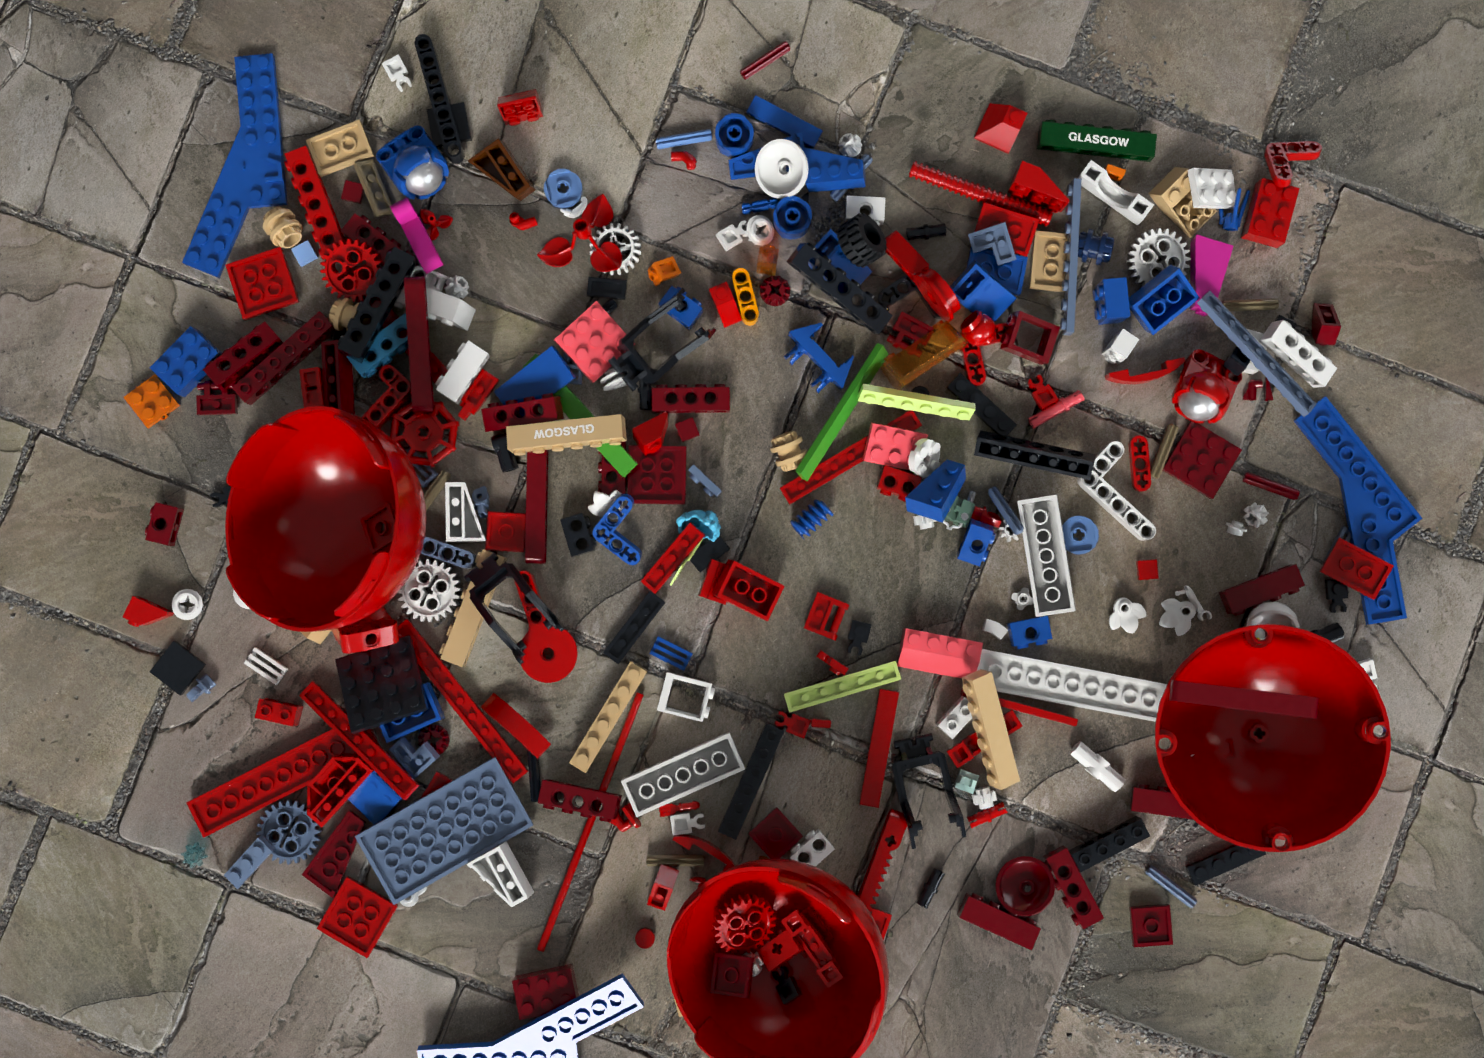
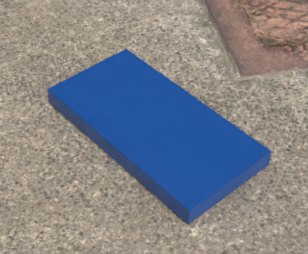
(542, 376)

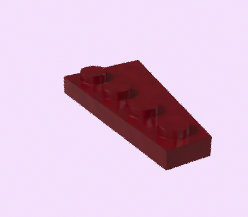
(333, 858)

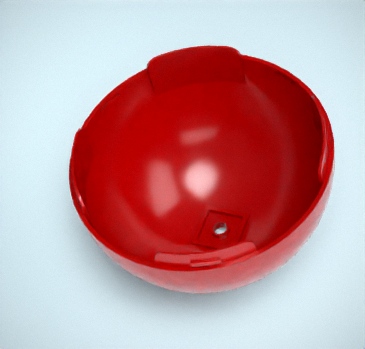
(311, 518)
(820, 1021)

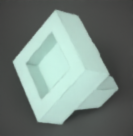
(966, 781)

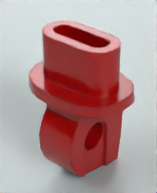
(985, 516)

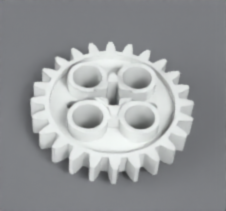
(1173, 250)
(444, 599)

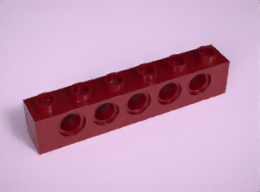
(284, 358)

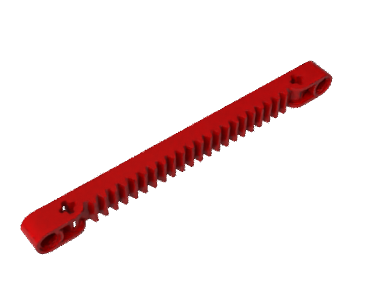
(895, 826)

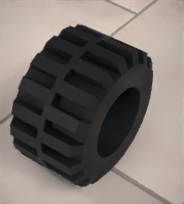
(862, 240)

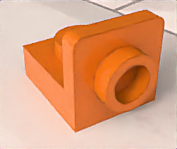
(663, 270)

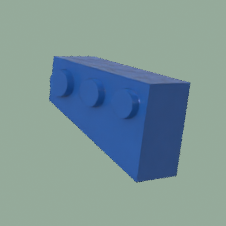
(833, 171)
(937, 492)

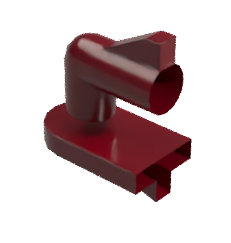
(1252, 390)

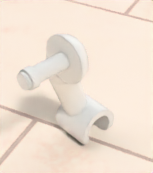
(1193, 599)

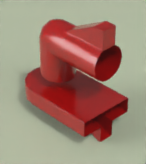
(631, 821)

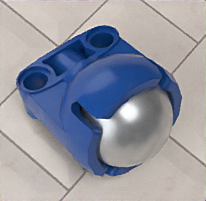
(414, 164)

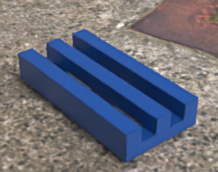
(656, 646)

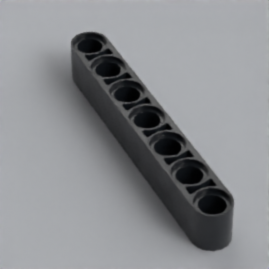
(436, 90)

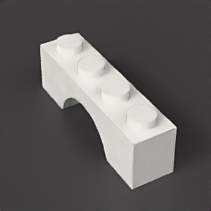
(1128, 204)

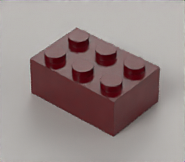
(544, 990)

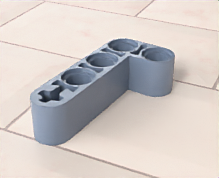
(439, 549)

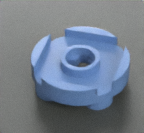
(554, 182)
(1087, 527)

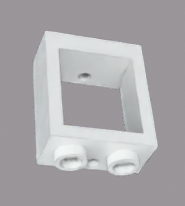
(704, 712)

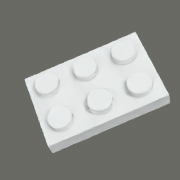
(1212, 188)

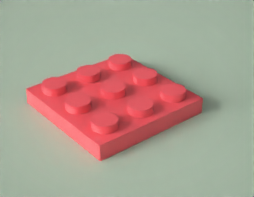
(591, 341)

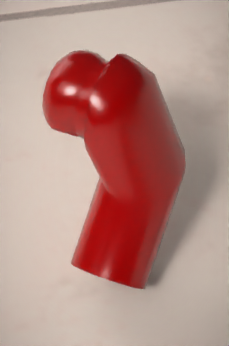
(521, 223)

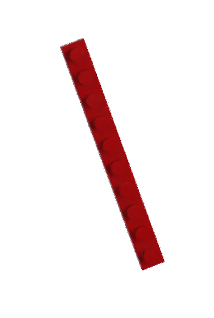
(463, 704)

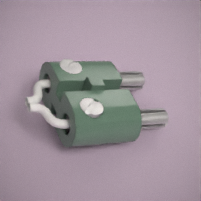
(961, 512)

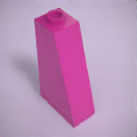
(1207, 267)

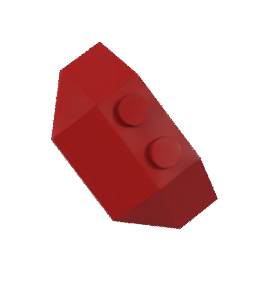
(334, 786)

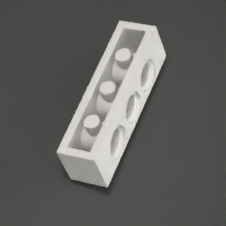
(1308, 364)

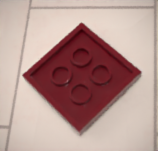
(1201, 459)
(658, 476)

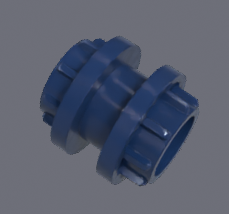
(1095, 247)

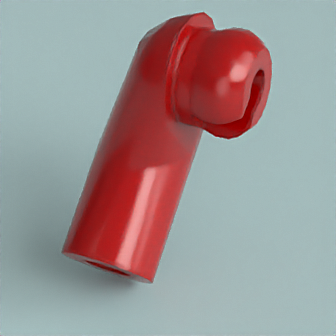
(686, 157)

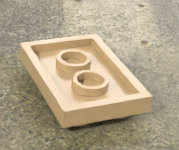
(340, 148)
(1048, 261)

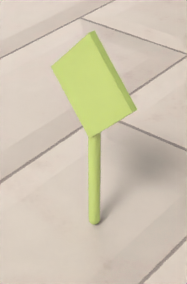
(683, 564)

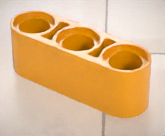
(745, 287)

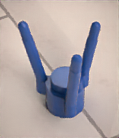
(1233, 220)

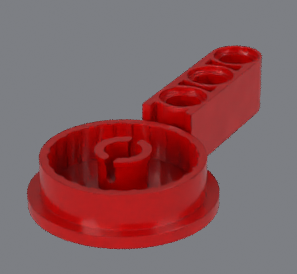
(928, 281)
(540, 637)

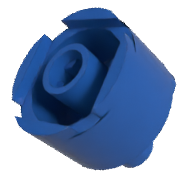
(726, 128)
(801, 212)

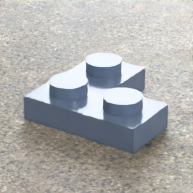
(995, 238)
(414, 760)

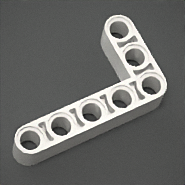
(1111, 494)

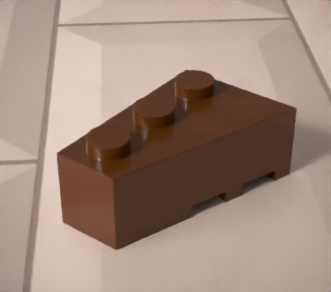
(501, 167)

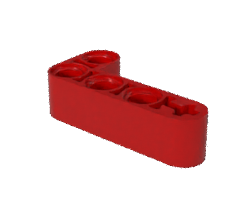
(393, 391)

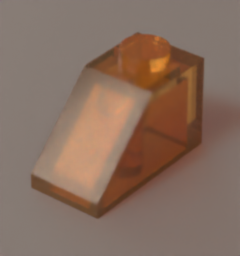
(767, 260)

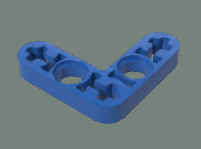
(610, 528)

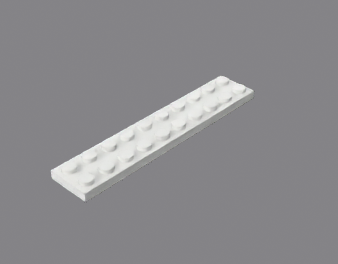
(1073, 685)

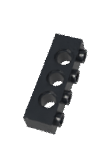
(1109, 843)

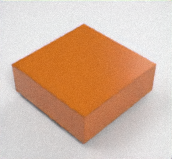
(1114, 172)

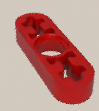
(1145, 477)

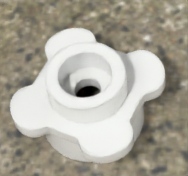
(1236, 528)
(1028, 600)

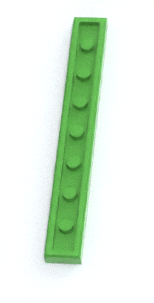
(575, 409)
(841, 412)

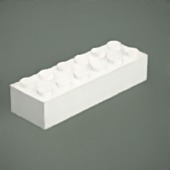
(1046, 555)
(683, 774)

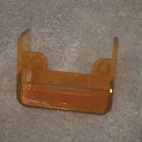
(923, 355)

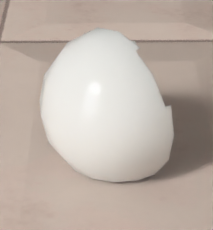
(1272, 613)

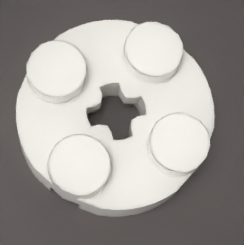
(925, 449)

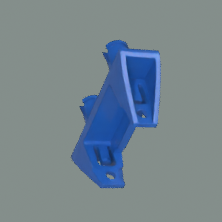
(809, 347)

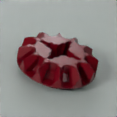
(765, 290)
(437, 731)

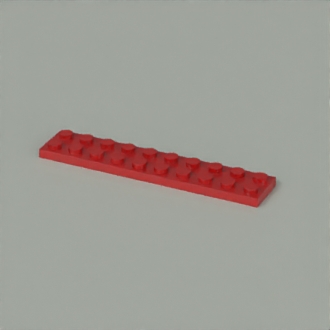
(267, 782)

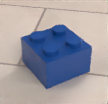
(1111, 301)

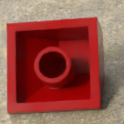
(1000, 126)

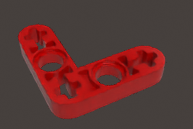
(1305, 151)
(980, 371)

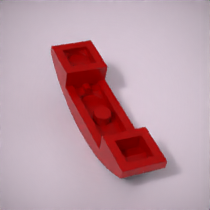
(1123, 377)
(516, 725)
(968, 747)
(688, 840)
(815, 947)

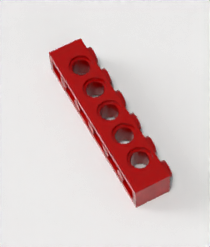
(295, 161)

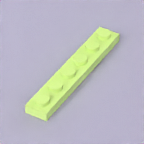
(916, 402)
(842, 686)

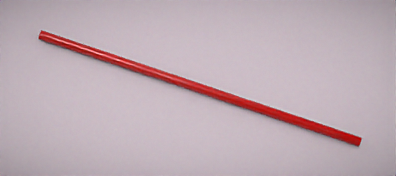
(589, 823)

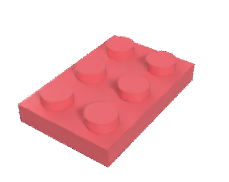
(890, 445)

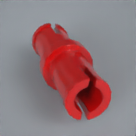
(987, 815)

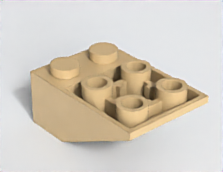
(1175, 201)

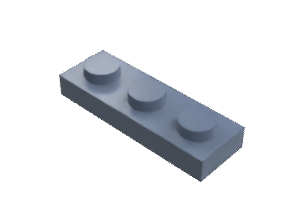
(249, 861)

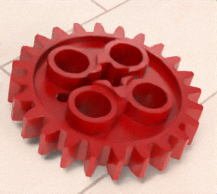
(342, 254)
(744, 924)

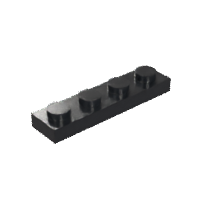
(984, 407)
(634, 627)
(1221, 862)

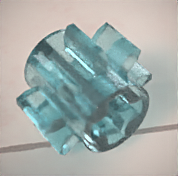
(198, 858)

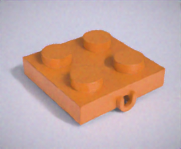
(151, 401)

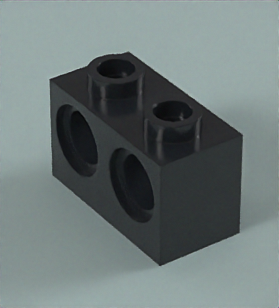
(572, 537)

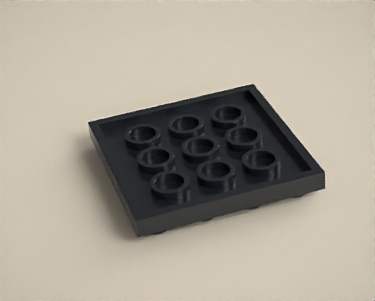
(381, 685)

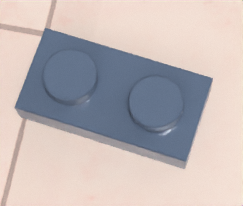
(709, 487)

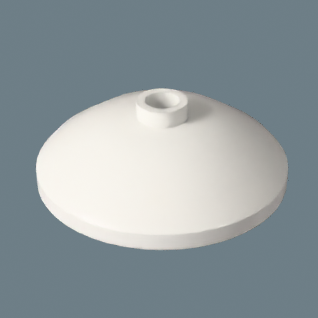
(771, 168)

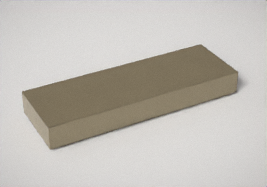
(373, 187)

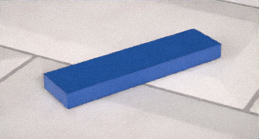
(783, 121)

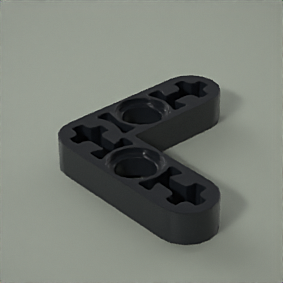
(911, 288)

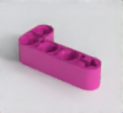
(417, 235)

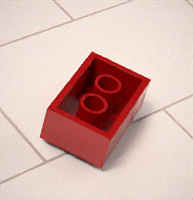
(1269, 213)
(748, 590)

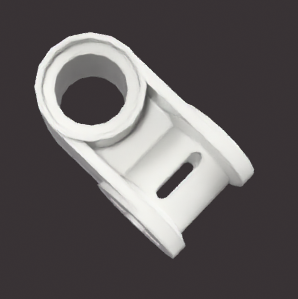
(434, 279)

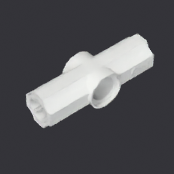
(1097, 766)

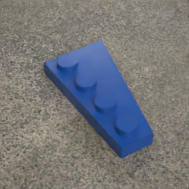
(744, 165)

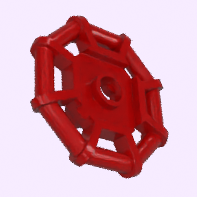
(432, 440)

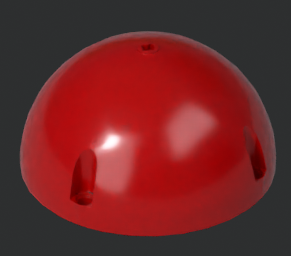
(1303, 771)

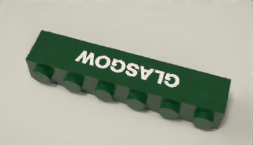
(1096, 141)

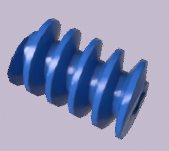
(811, 518)

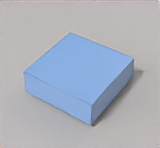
(304, 253)

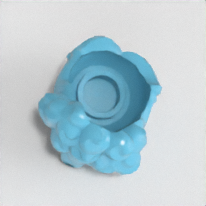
(705, 521)

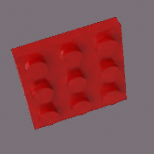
(262, 283)
(357, 917)

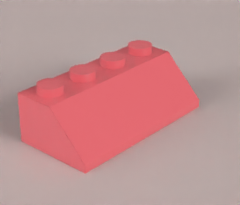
(938, 653)

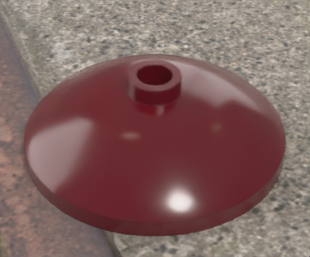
(1018, 875)

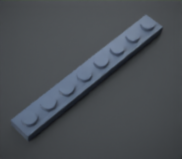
(1069, 285)
(1256, 353)

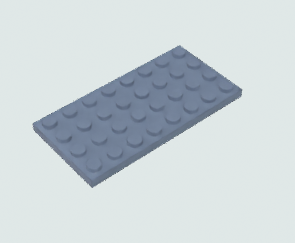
(444, 830)

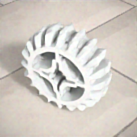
(633, 246)

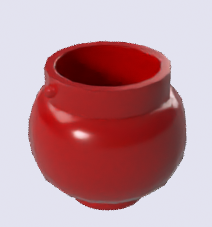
(978, 328)

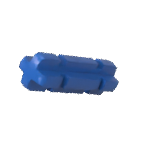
(760, 205)

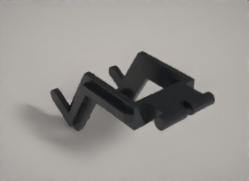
(634, 365)
(490, 577)
(916, 756)

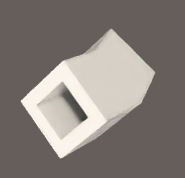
(994, 628)

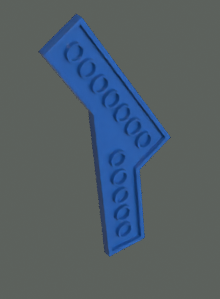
(1371, 501)

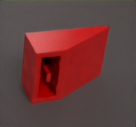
(520, 107)
(1035, 185)

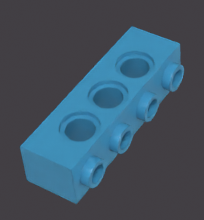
(384, 357)

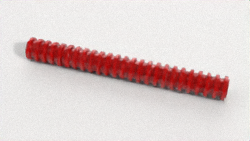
(979, 193)

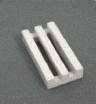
(252, 656)

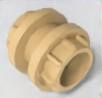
(282, 227)
(342, 312)
(788, 450)

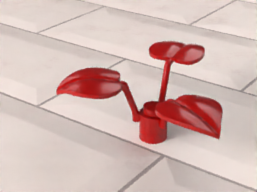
(605, 258)

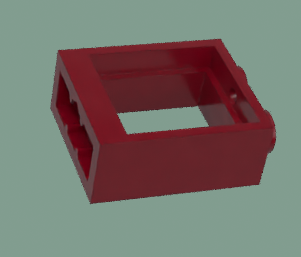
(1046, 343)

